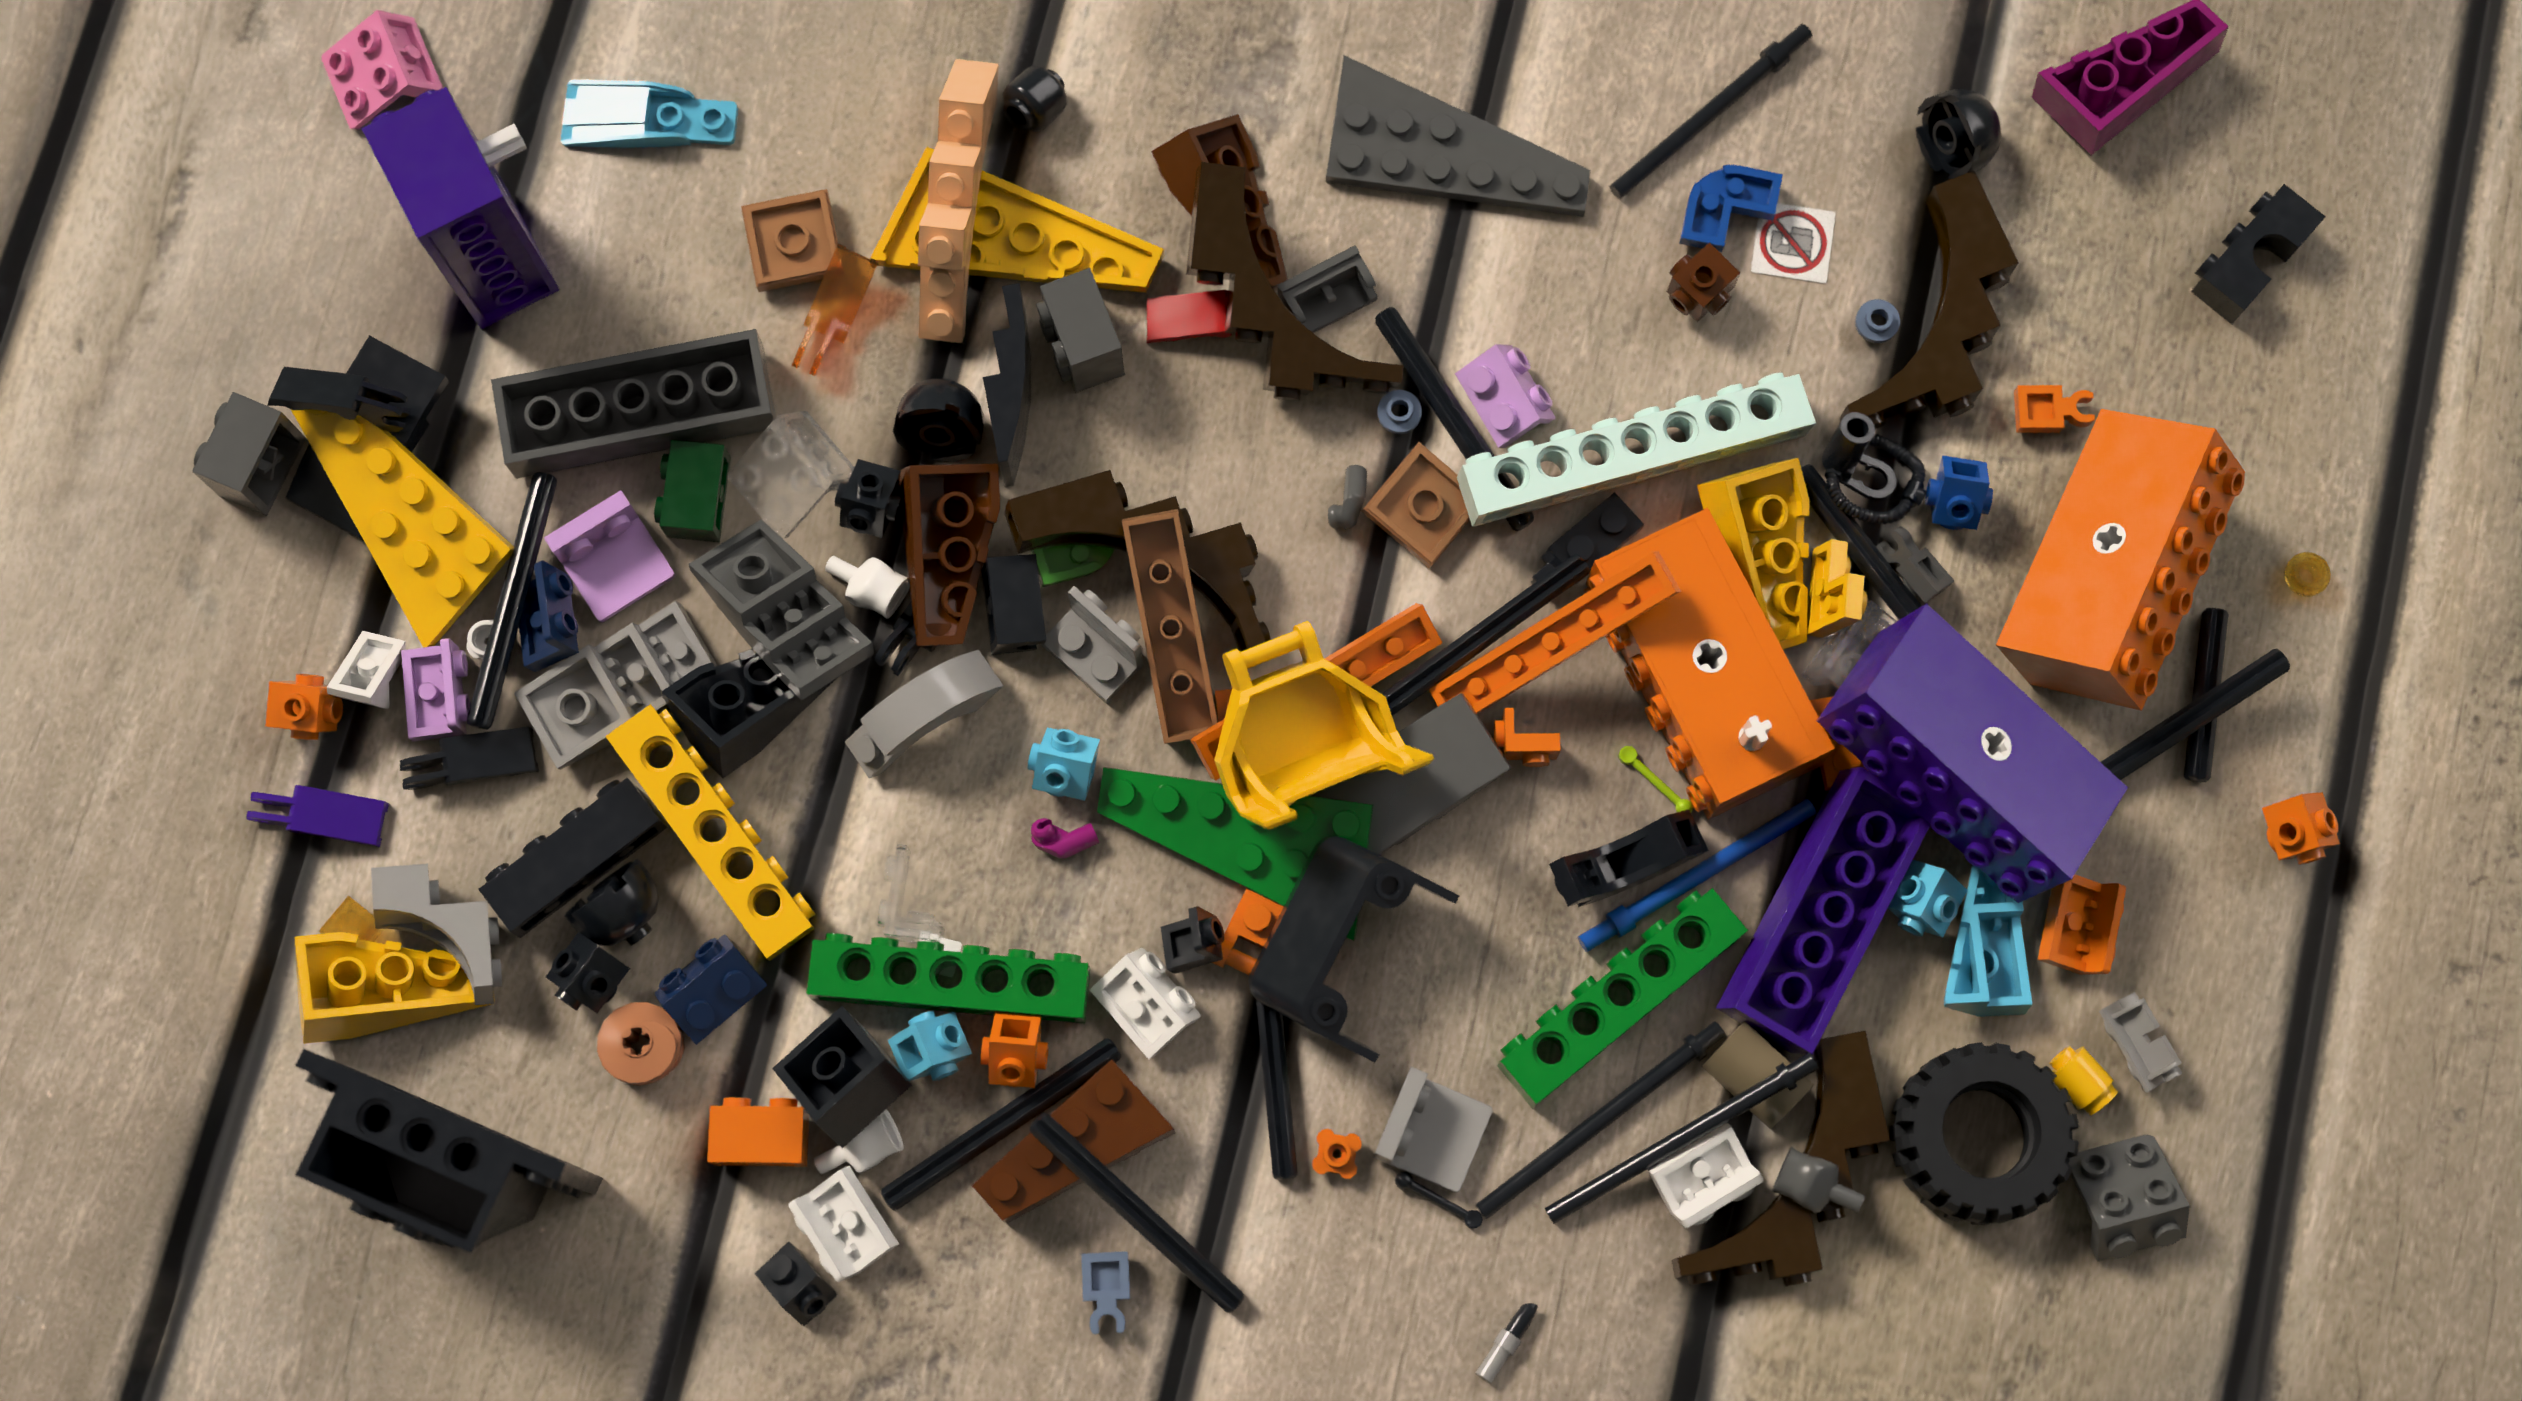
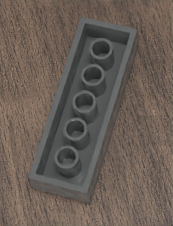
(633, 403)

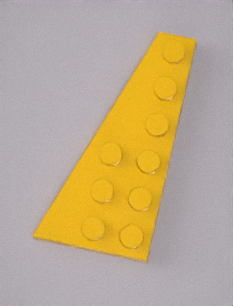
(1024, 237)
(414, 525)

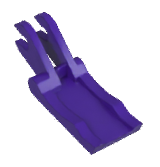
(325, 814)

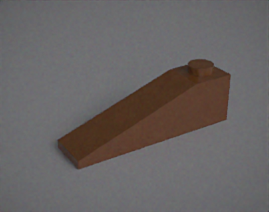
(1225, 144)
(947, 538)

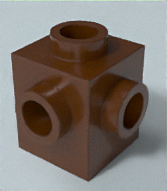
(1702, 283)

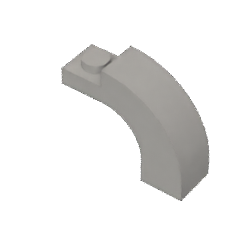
(920, 707)

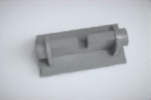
(2148, 1061)

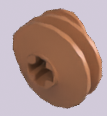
(624, 1027)

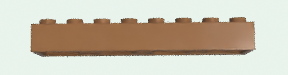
(1170, 624)

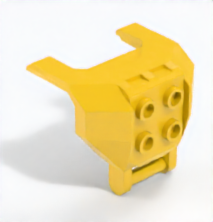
(1301, 730)

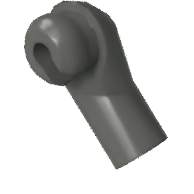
(1353, 499)

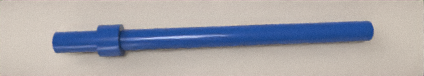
(1623, 920)

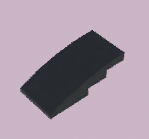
(389, 369)
(1010, 391)

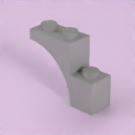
(411, 903)

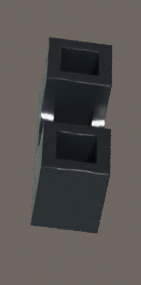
(2234, 279)

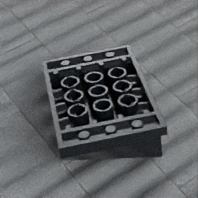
(425, 1164)

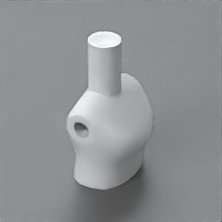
(871, 585)
(866, 1149)

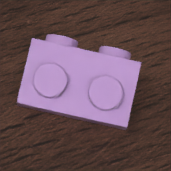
(1505, 393)
(435, 691)

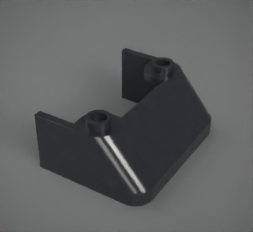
(1315, 926)

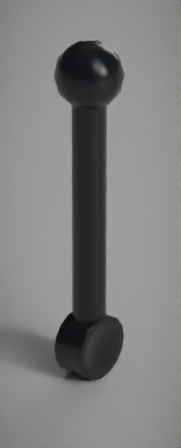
(1472, 1218)

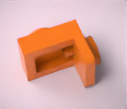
(1531, 748)

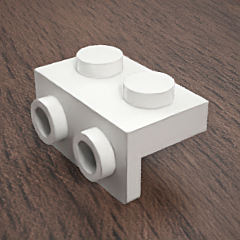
(1705, 1177)
(843, 1225)

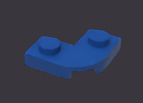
(1726, 191)

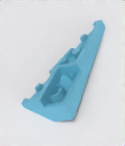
(1989, 954)

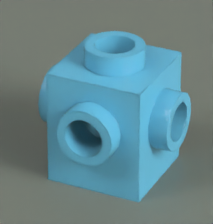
(1064, 763)
(1927, 899)
(938, 1042)

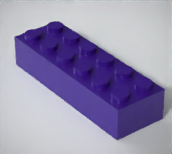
(1825, 912)

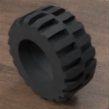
(2035, 1101)

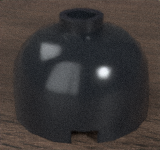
(1958, 131)
(939, 419)
(617, 907)

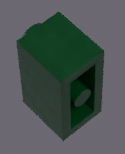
(693, 491)

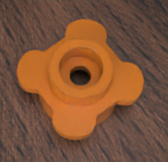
(1327, 1163)

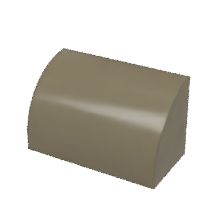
(1745, 1061)

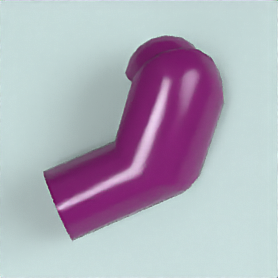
(1060, 842)

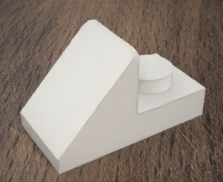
(368, 670)

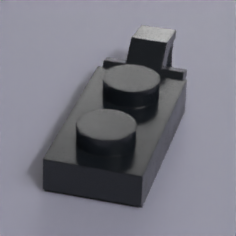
(1594, 536)

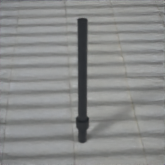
(1771, 59)

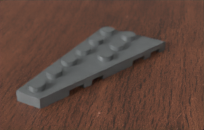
(1422, 146)

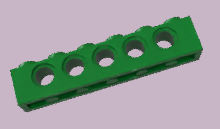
(1718, 931)
(831, 983)

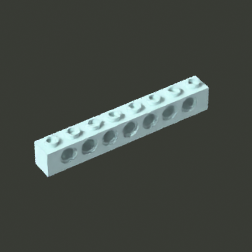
(1491, 501)

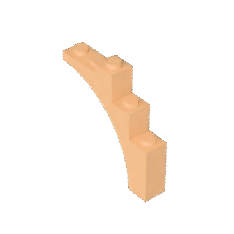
(953, 189)

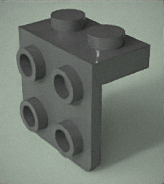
(2130, 1197)

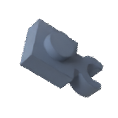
(1106, 1281)

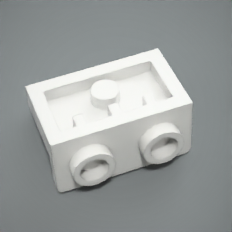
(1145, 1001)

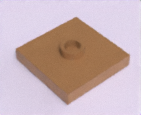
(790, 239)
(1420, 505)

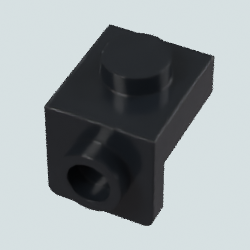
(1192, 941)
(795, 1284)

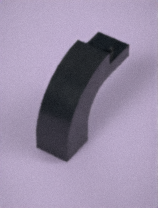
(1629, 860)

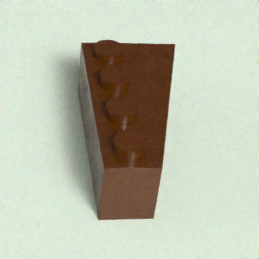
(1103, 1115)

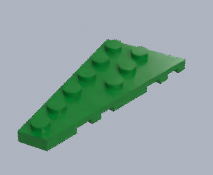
(1205, 827)

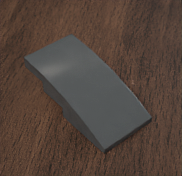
(781, 609)
(1462, 766)

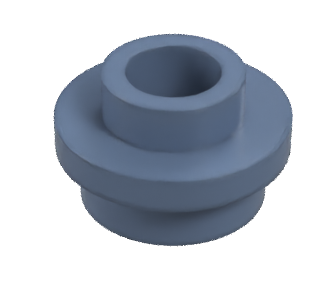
(1871, 331)
(1397, 424)

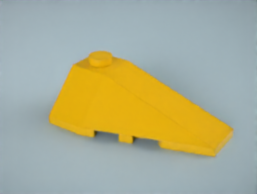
(1764, 527)
(371, 987)

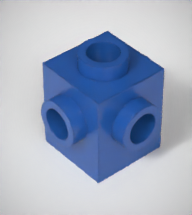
(1959, 493)

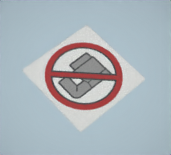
(1794, 243)

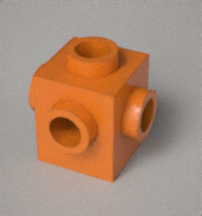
(303, 707)
(2301, 827)
(1011, 1059)

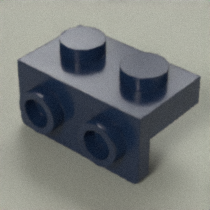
(548, 619)
(709, 988)

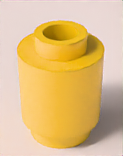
(2083, 1078)

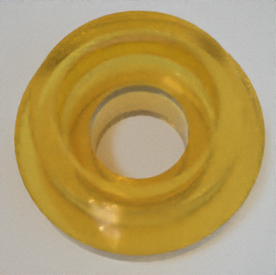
(2315, 565)

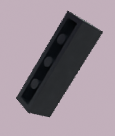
(571, 857)

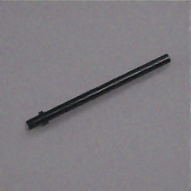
(1693, 1048)
(1784, 1078)

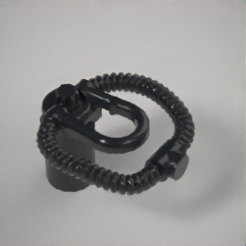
(1847, 450)

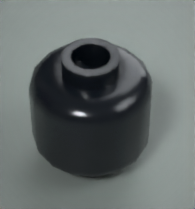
(1034, 99)

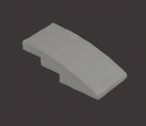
(611, 683)

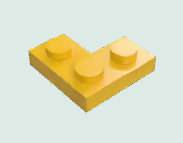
(1835, 593)

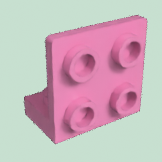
(379, 65)

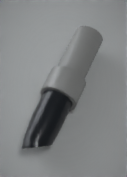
(1507, 1342)

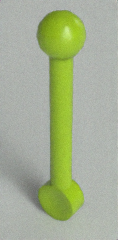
(1628, 756)

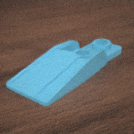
(643, 116)

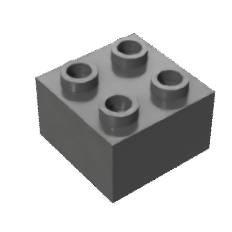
(1082, 331)
(248, 453)

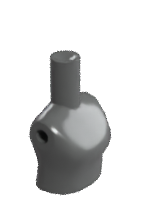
(1814, 1183)

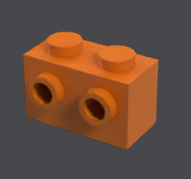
(758, 1134)

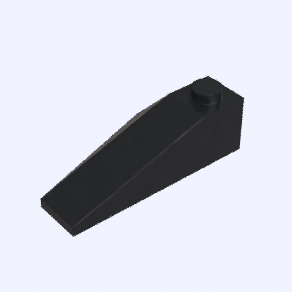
(733, 709)

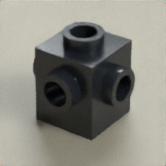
(869, 498)
(586, 974)

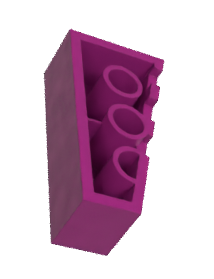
(2119, 81)

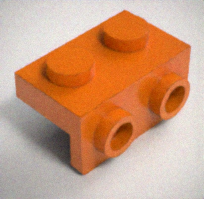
(2082, 926)

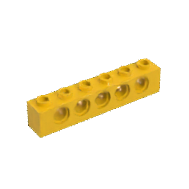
(634, 744)

